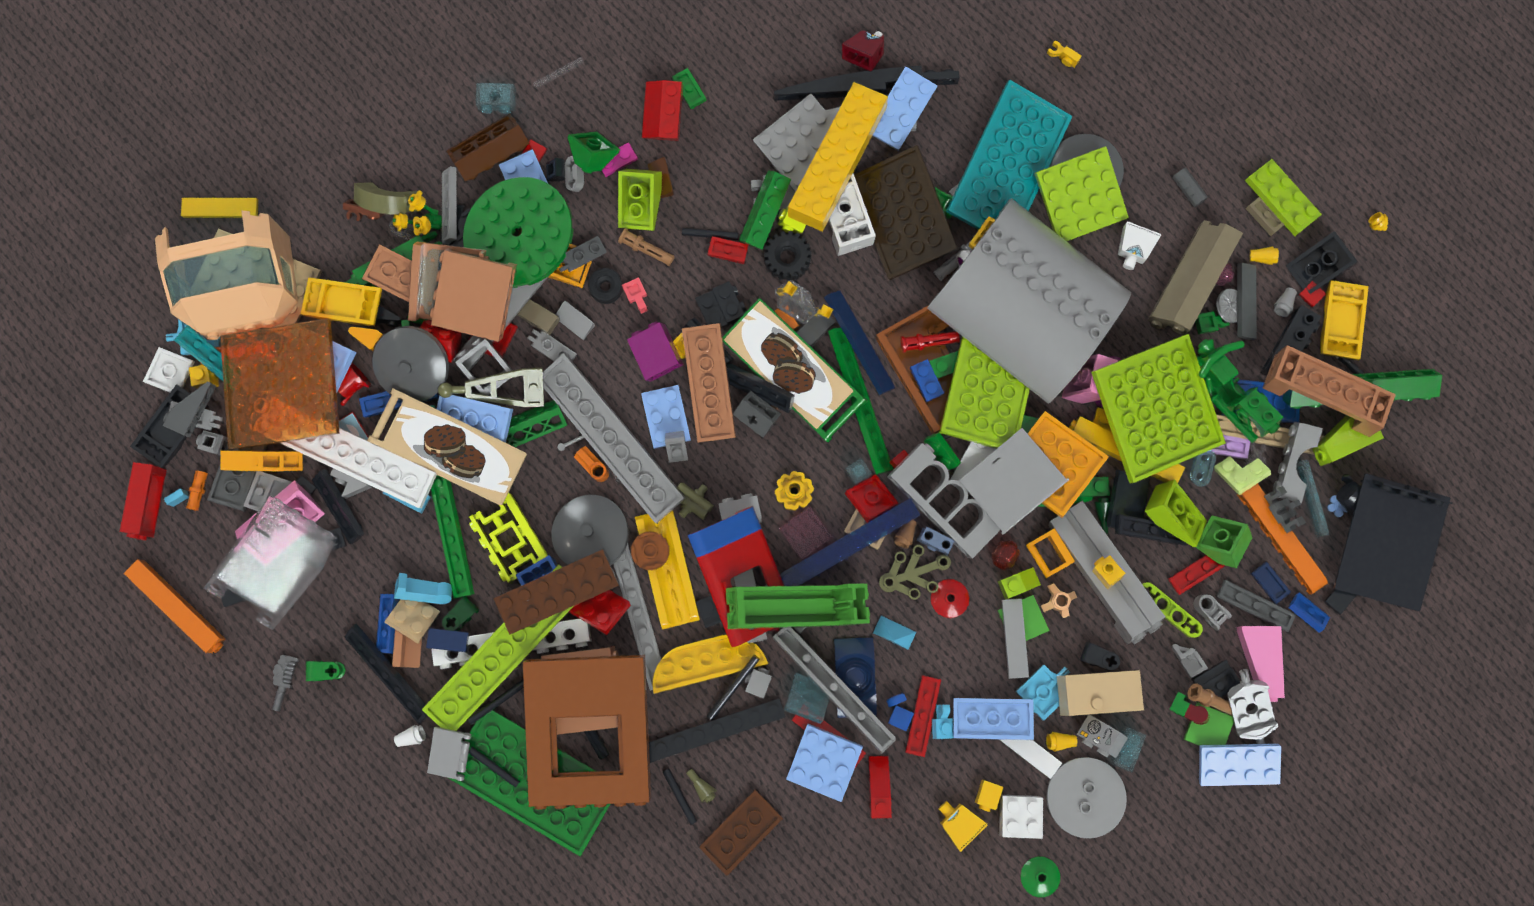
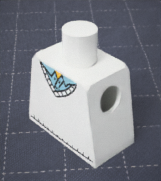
(1136, 244)

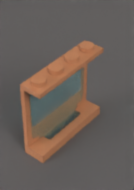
(424, 274)

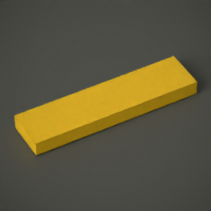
(218, 207)

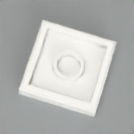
(168, 370)

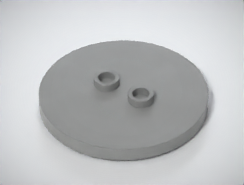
(1086, 797)

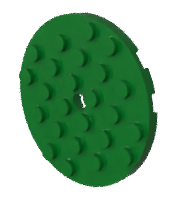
(524, 205)

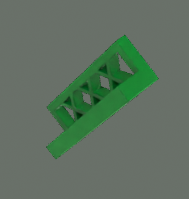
(532, 417)

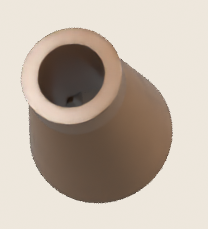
(905, 535)

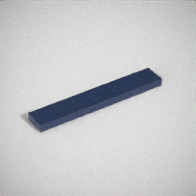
(859, 342)

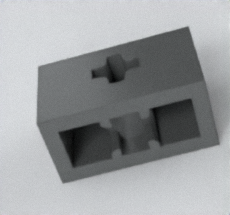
(756, 414)

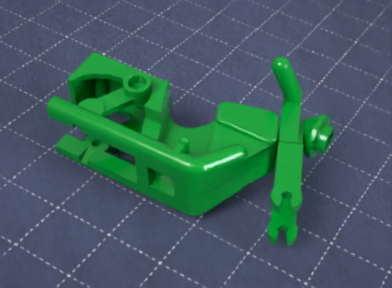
(1229, 396)

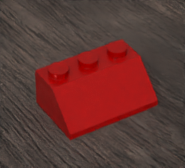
(662, 110)

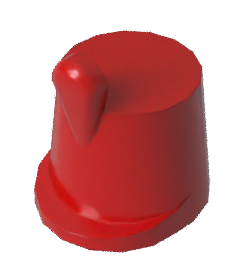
(352, 382)

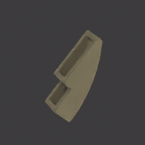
(539, 317)

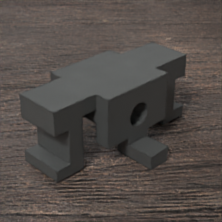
(1279, 510)

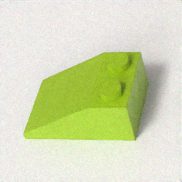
(638, 198)
(1176, 513)

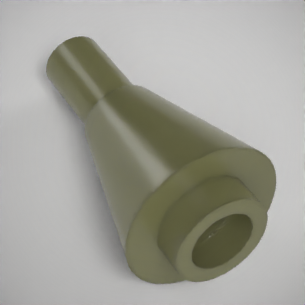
(703, 789)

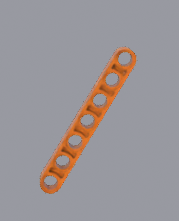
(1287, 543)

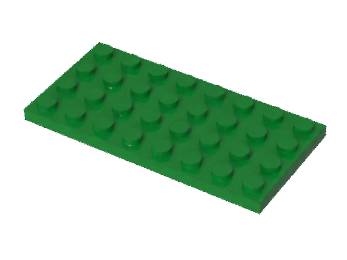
(506, 746)

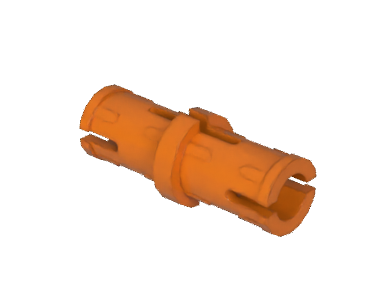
(196, 490)

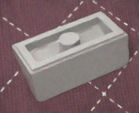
(574, 320)

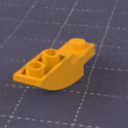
(261, 460)

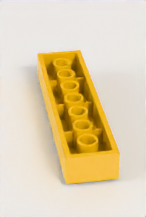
(837, 156)

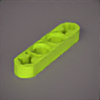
(1171, 608)

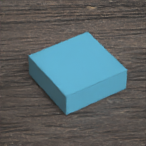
(176, 497)

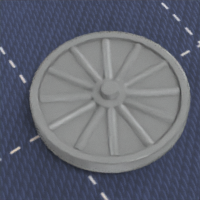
(1227, 305)

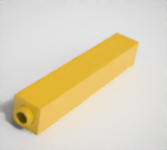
(1104, 441)

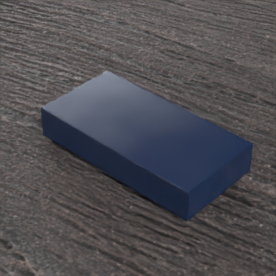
(1270, 582)
(447, 640)

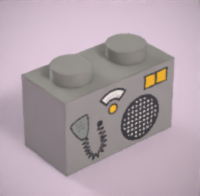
(1102, 736)

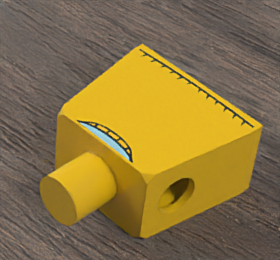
(960, 824)

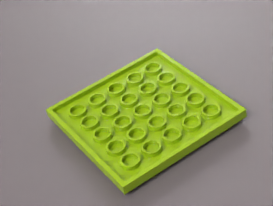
(1158, 408)

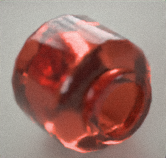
(1005, 554)

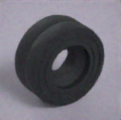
(598, 278)

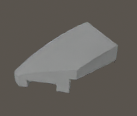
(1190, 660)

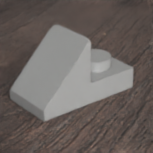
(676, 446)
(353, 485)

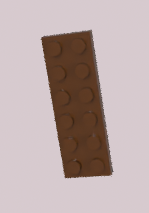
(556, 591)

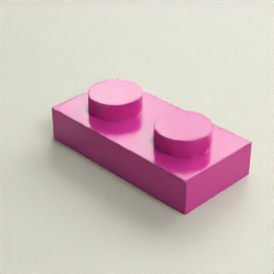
(622, 159)

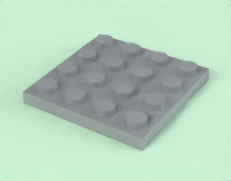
(795, 139)

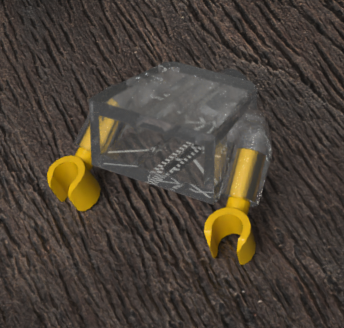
(799, 302)

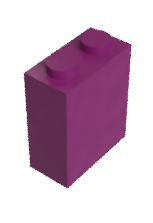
(654, 351)

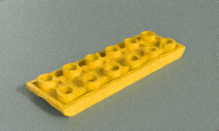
(672, 581)

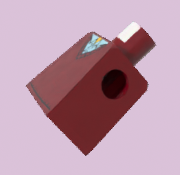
(864, 49)

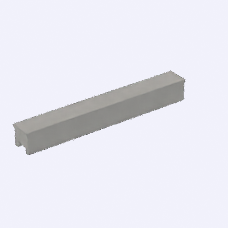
(834, 689)

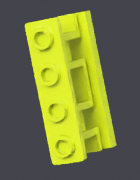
(522, 530)

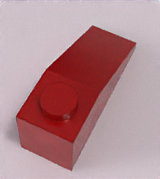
(879, 787)

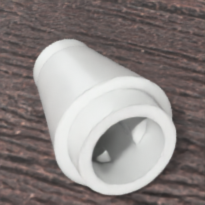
(411, 736)

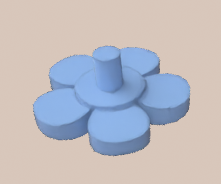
(1336, 506)

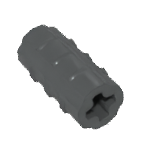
(1190, 187)

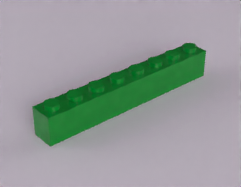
(1405, 384)

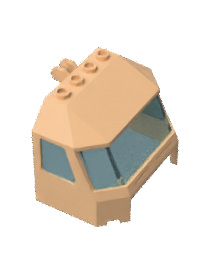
(230, 280)

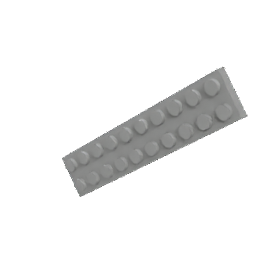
(611, 439)

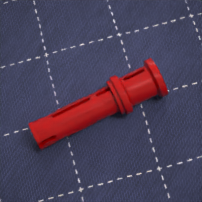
(919, 341)

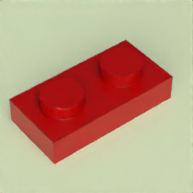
(728, 250)

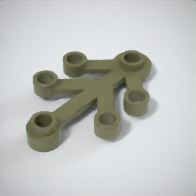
(911, 574)

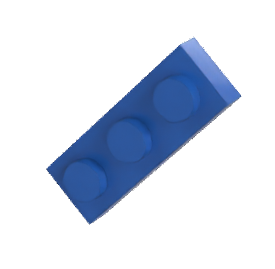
(386, 633)

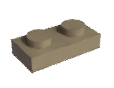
(1264, 216)

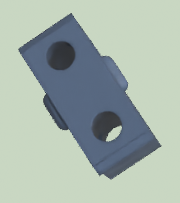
(936, 540)

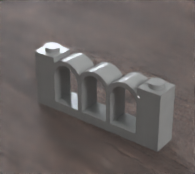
(910, 468)

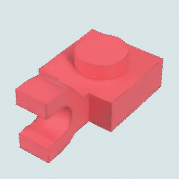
(635, 293)

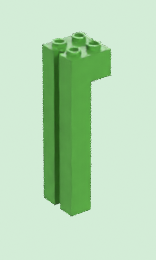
(797, 606)

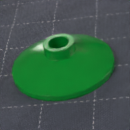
(1033, 869)

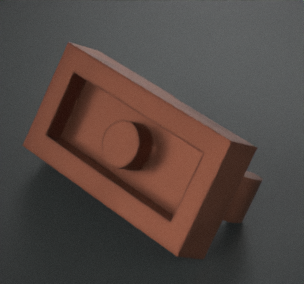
(352, 207)

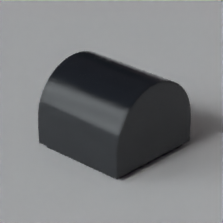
(555, 170)

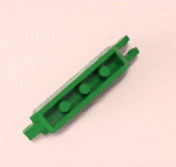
(404, 250)

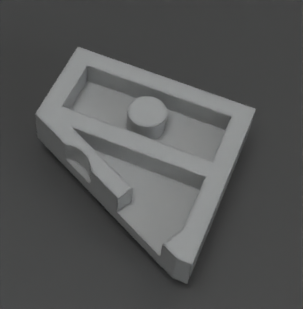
(262, 488)

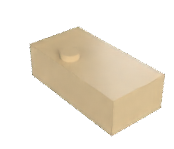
(1100, 693)

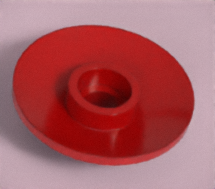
(943, 606)

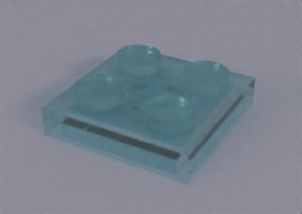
(806, 699)

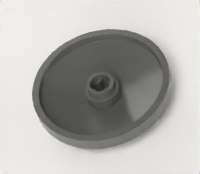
(1084, 143)
(410, 362)
(589, 526)

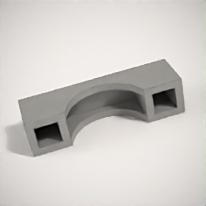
(1301, 439)

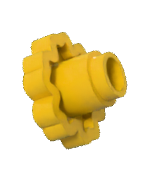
(798, 481)

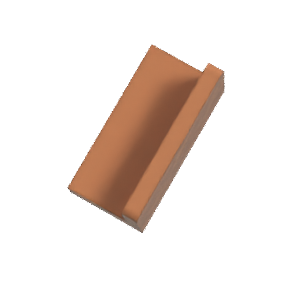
(406, 651)

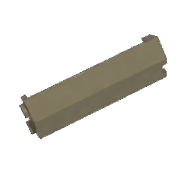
(1195, 277)

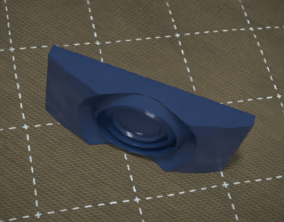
(857, 669)

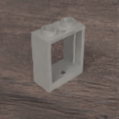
(477, 344)

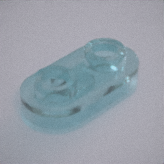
(1204, 467)

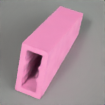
(1264, 656)

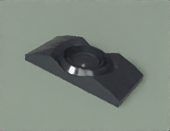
(155, 440)

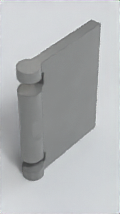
(448, 753)

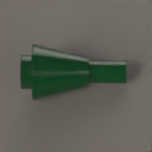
(1102, 508)

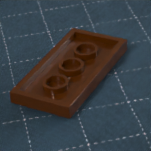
(741, 832)

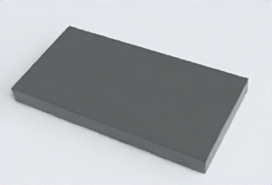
(232, 487)

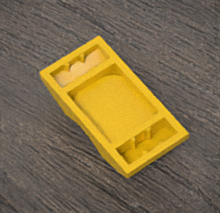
(341, 301)
(1344, 320)

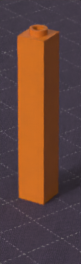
(175, 606)

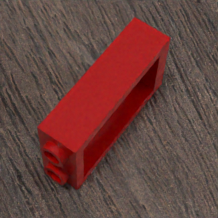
(143, 501)

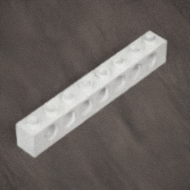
(582, 636)

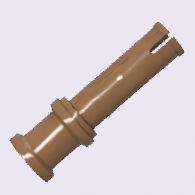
(638, 243)
(1208, 698)

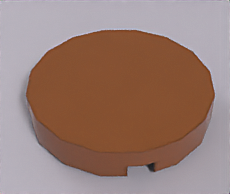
(650, 550)

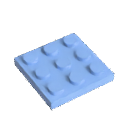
(824, 762)

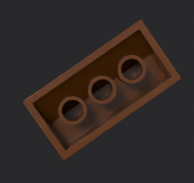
(488, 147)

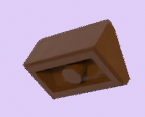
(661, 165)

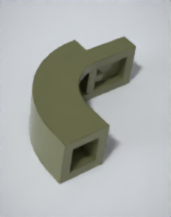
(381, 201)

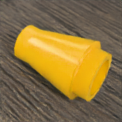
(1265, 255)
(1059, 741)

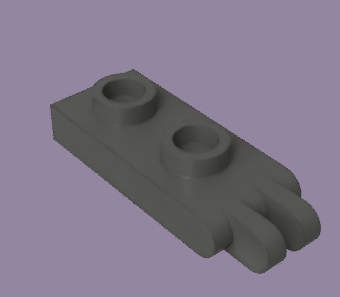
(583, 254)

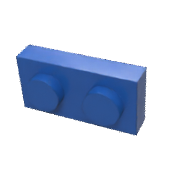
(927, 380)
(1309, 612)

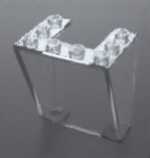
(273, 560)

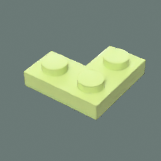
(1242, 478)

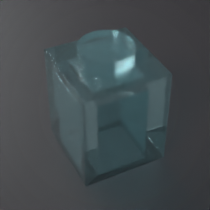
(858, 472)

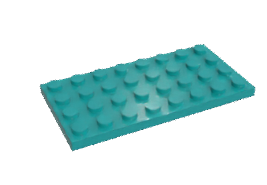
(1012, 148)

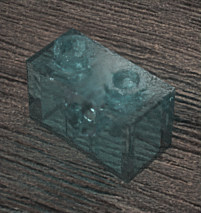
(489, 91)
(1130, 751)

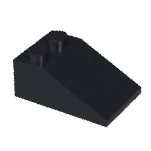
(1322, 262)

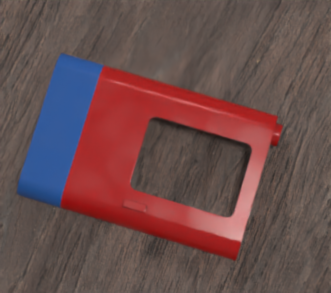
(727, 551)

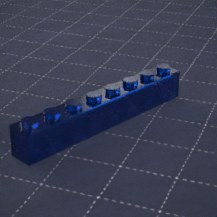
(850, 544)

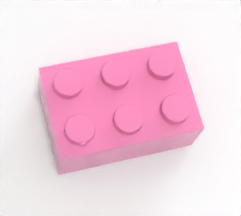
(1082, 386)

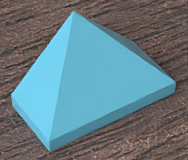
(894, 632)

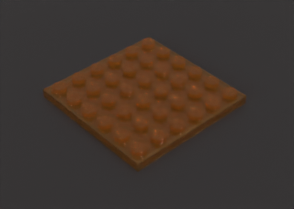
(279, 384)

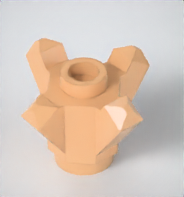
(1059, 601)

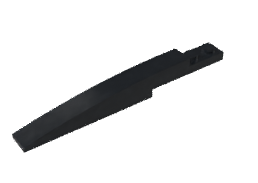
(876, 80)

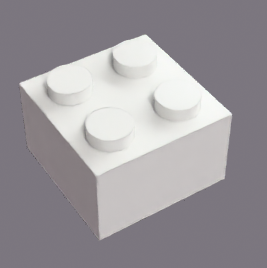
(1021, 816)

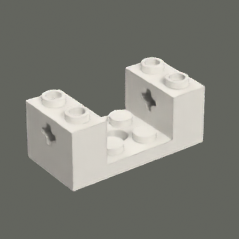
(852, 228)

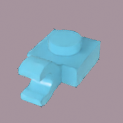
(942, 726)

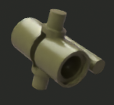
(694, 501)

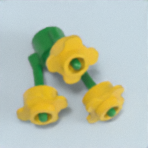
(422, 224)

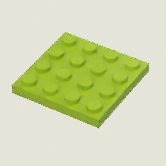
(1081, 194)

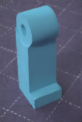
(422, 590)

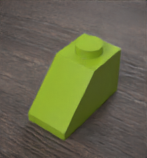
(1019, 583)

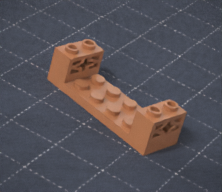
(1330, 387)

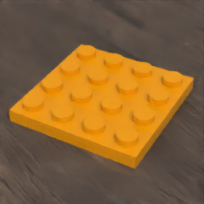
(1072, 457)

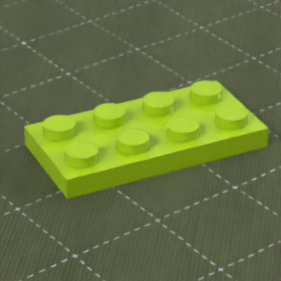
(1283, 197)

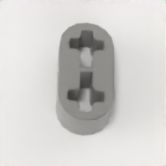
(573, 175)

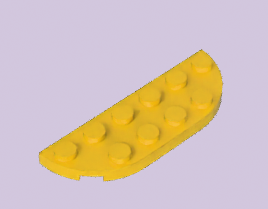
(703, 662)

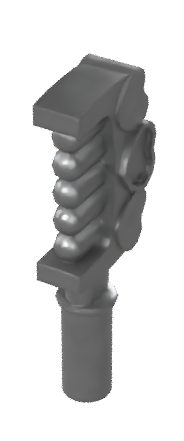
(282, 678)

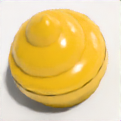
(1378, 221)

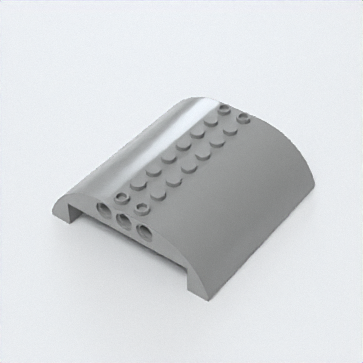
(1031, 301)

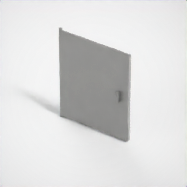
(1014, 482)

